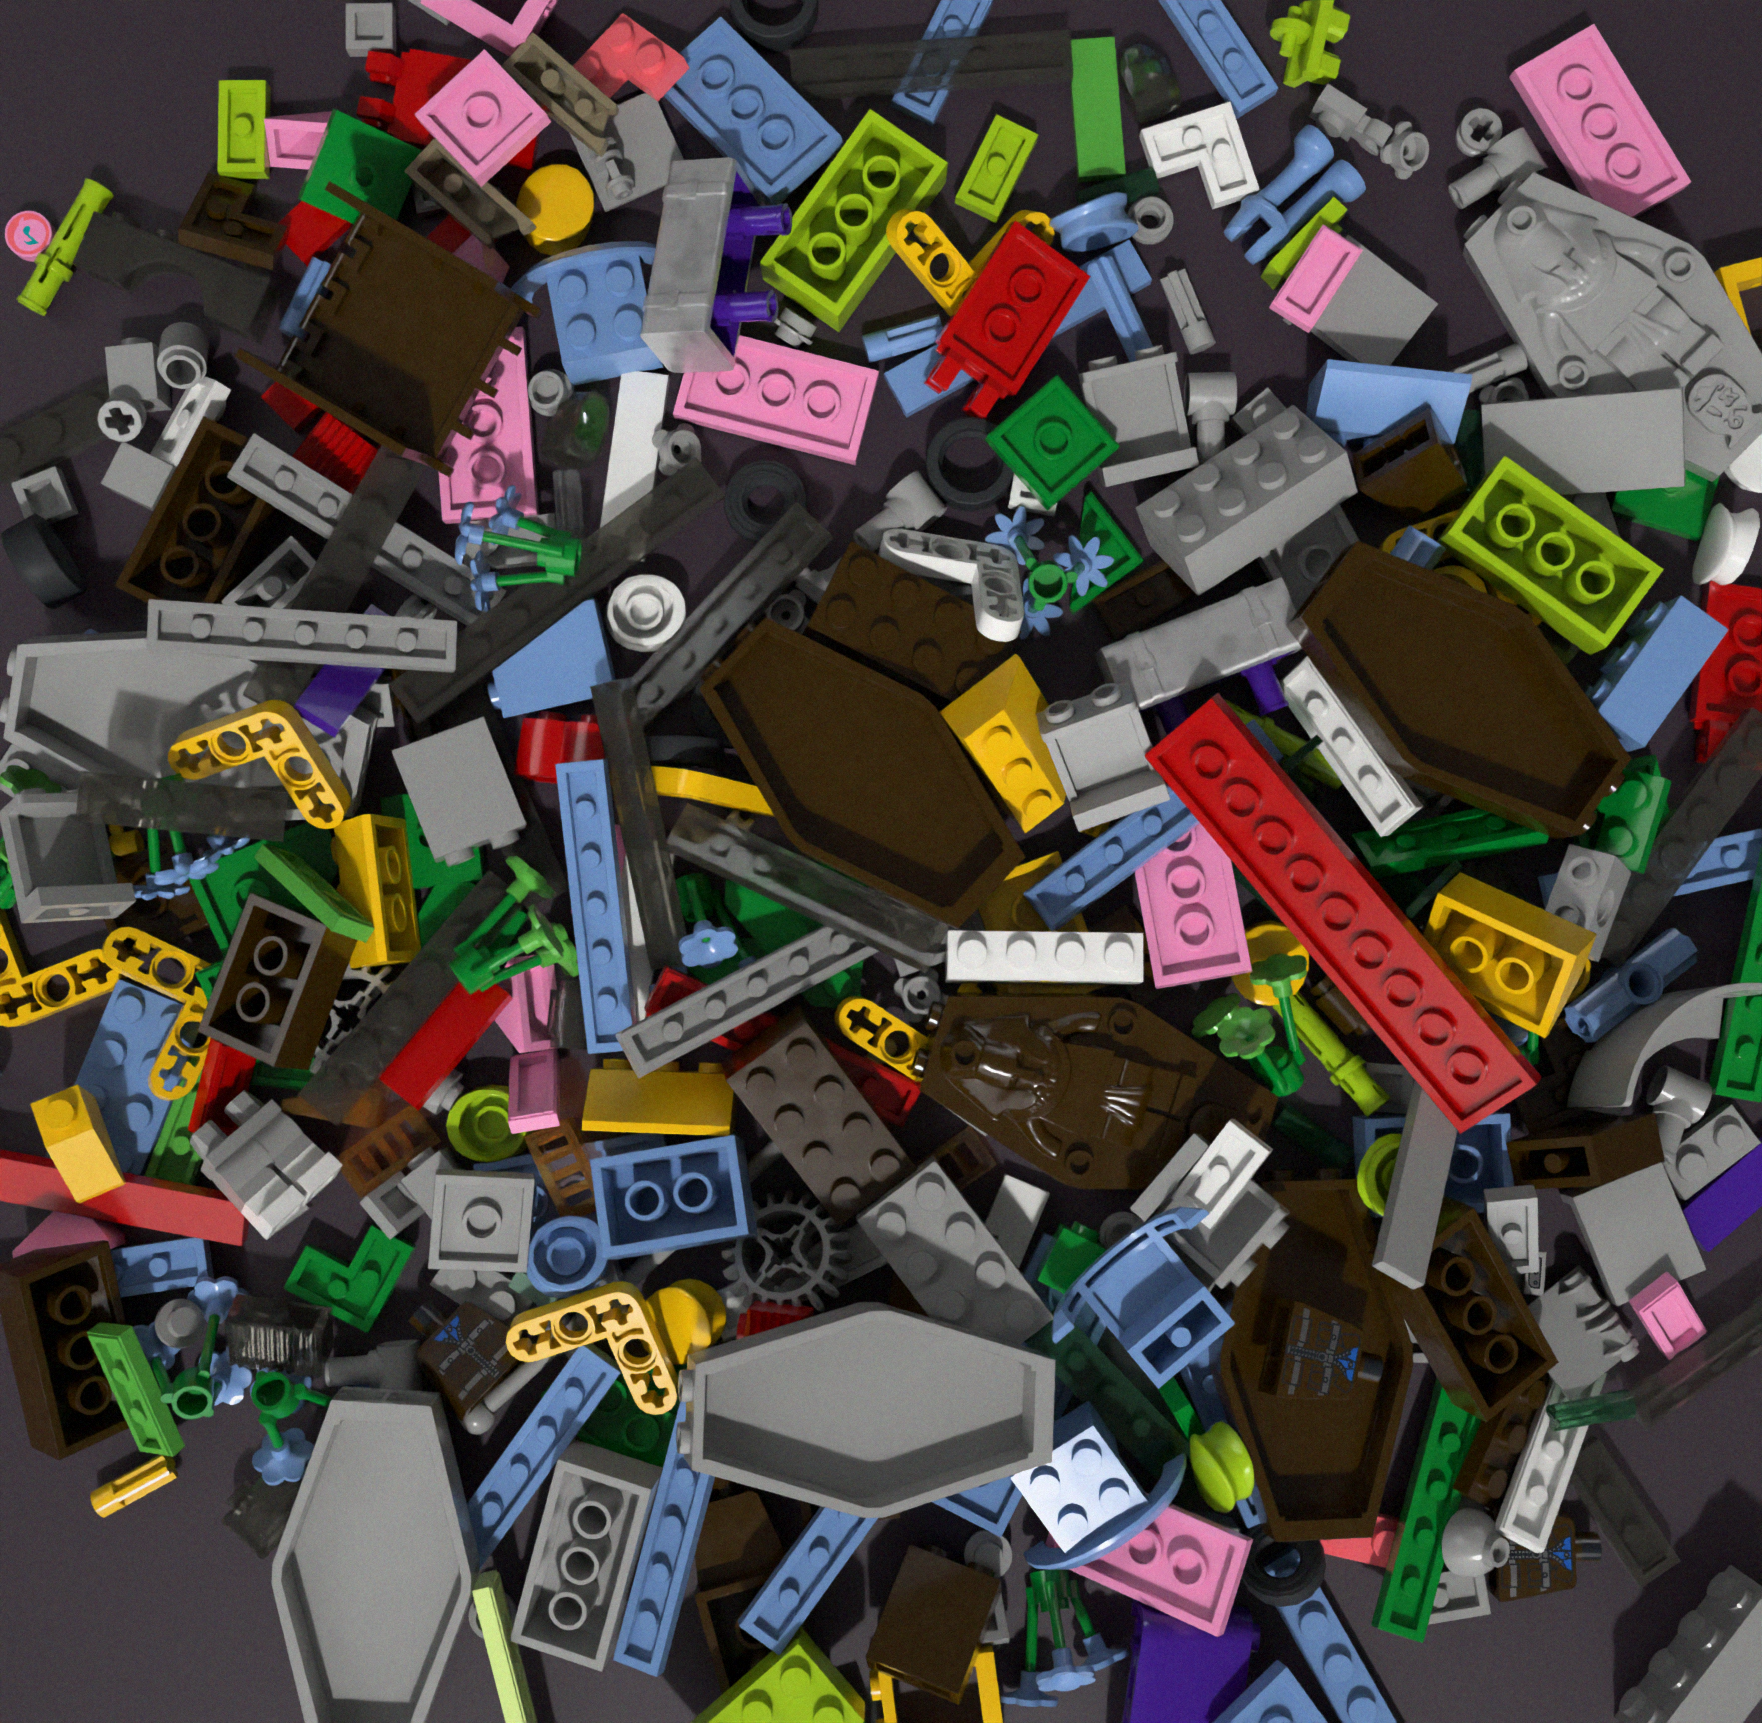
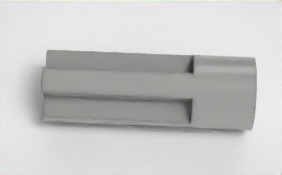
(1187, 311)
(1494, 366)

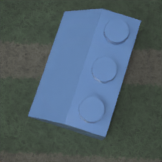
(1367, 401)

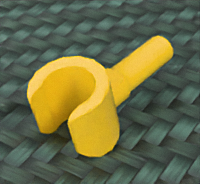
(125, 843)

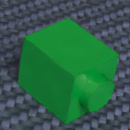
(1068, 1255)

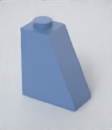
(555, 665)

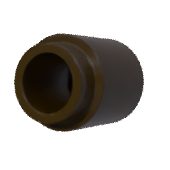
(1337, 1006)

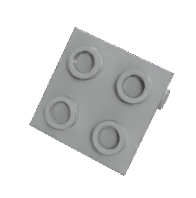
(636, 153)
(1581, 1332)

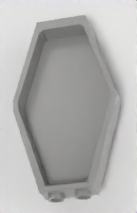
(1618, 311)
(118, 711)
(867, 1410)
(376, 1560)

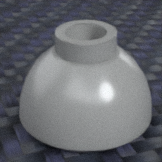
(1473, 1544)

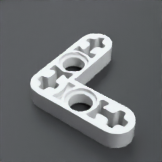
(985, 566)

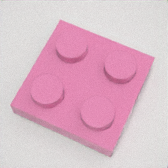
(482, 118)

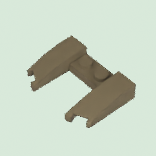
(562, 95)

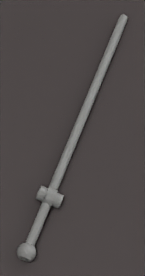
(484, 1414)

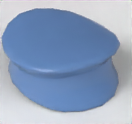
(1095, 224)
(566, 1257)

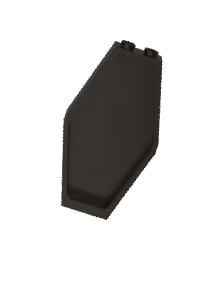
(1459, 691)
(861, 772)
(1081, 1083)
(1315, 1460)

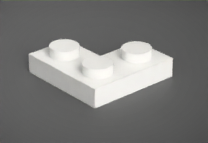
(1207, 141)

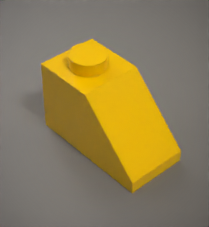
(78, 1142)

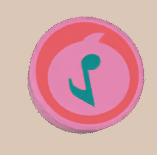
(29, 234)

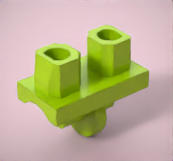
(1304, 38)

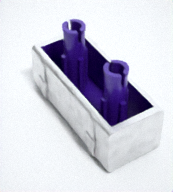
(705, 265)
(1206, 648)

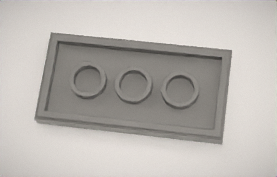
(1592, 439)

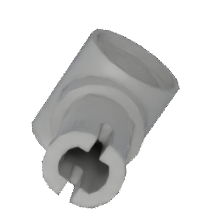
(1506, 161)
(1210, 401)
(909, 506)
(1677, 1104)
(385, 1368)

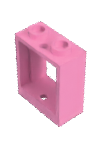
(491, 27)

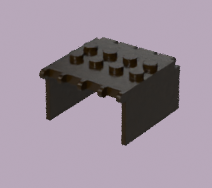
(400, 338)

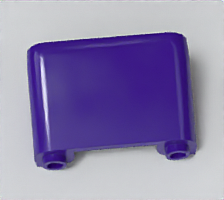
(1184, 1671)

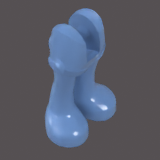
(1311, 155)

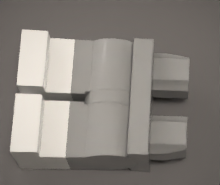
(265, 1164)

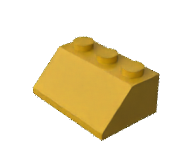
(1003, 742)
(379, 884)
(1508, 951)
(660, 1101)

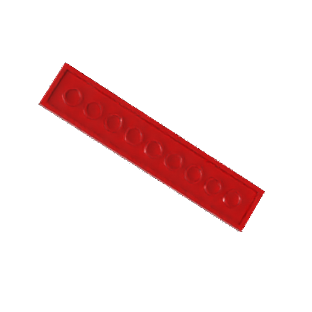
(1342, 915)

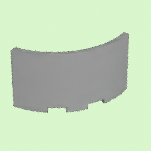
(1612, 1067)

